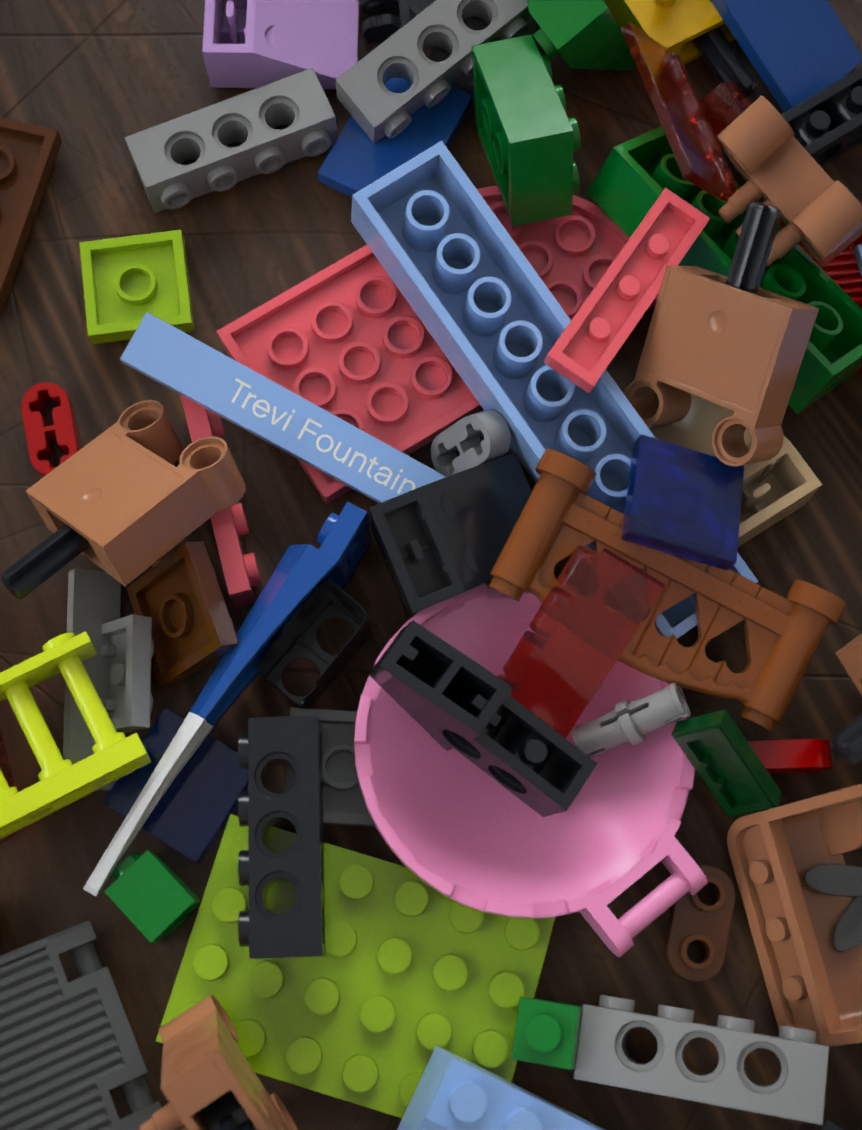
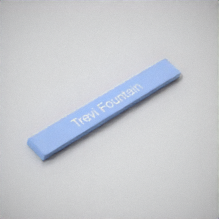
(272, 412)

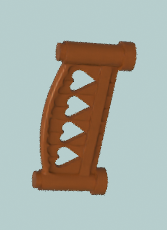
(778, 630)

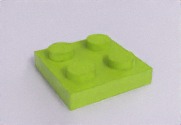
(135, 277)

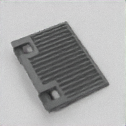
(66, 1041)

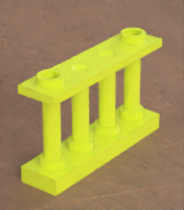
(60, 779)

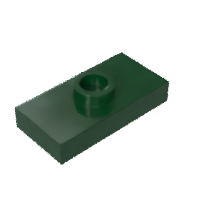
(727, 763)

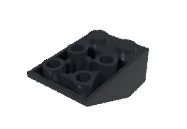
(449, 531)

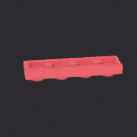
(625, 291)
(228, 525)

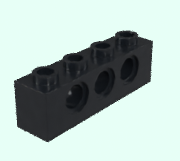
(825, 122)
(300, 931)

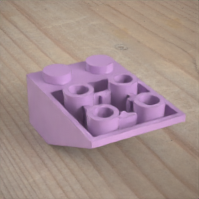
(272, 39)

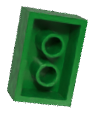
(525, 129)

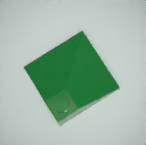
(581, 33)

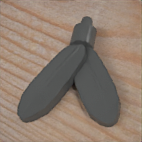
(846, 882)

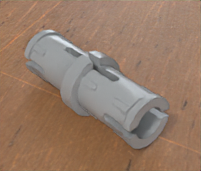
(631, 721)

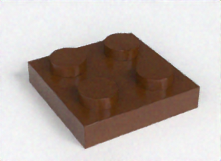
(186, 613)

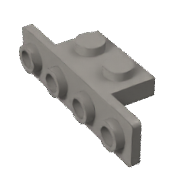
(119, 669)

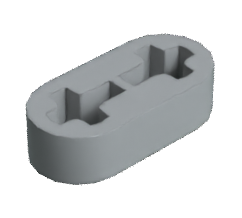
(466, 438)

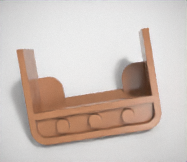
(793, 924)

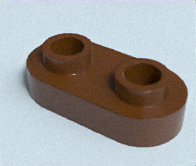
(707, 924)

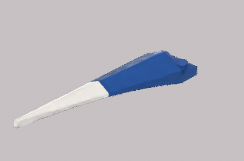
(291, 584)

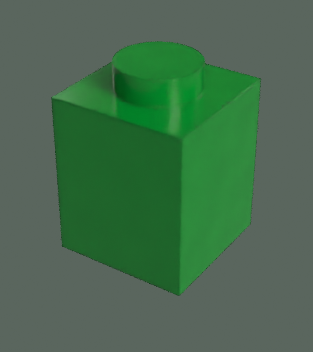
(151, 895)
(547, 1033)

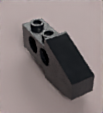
(476, 716)

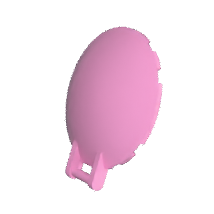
(488, 845)

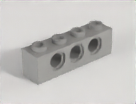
(403, 56)
(244, 119)
(605, 1060)

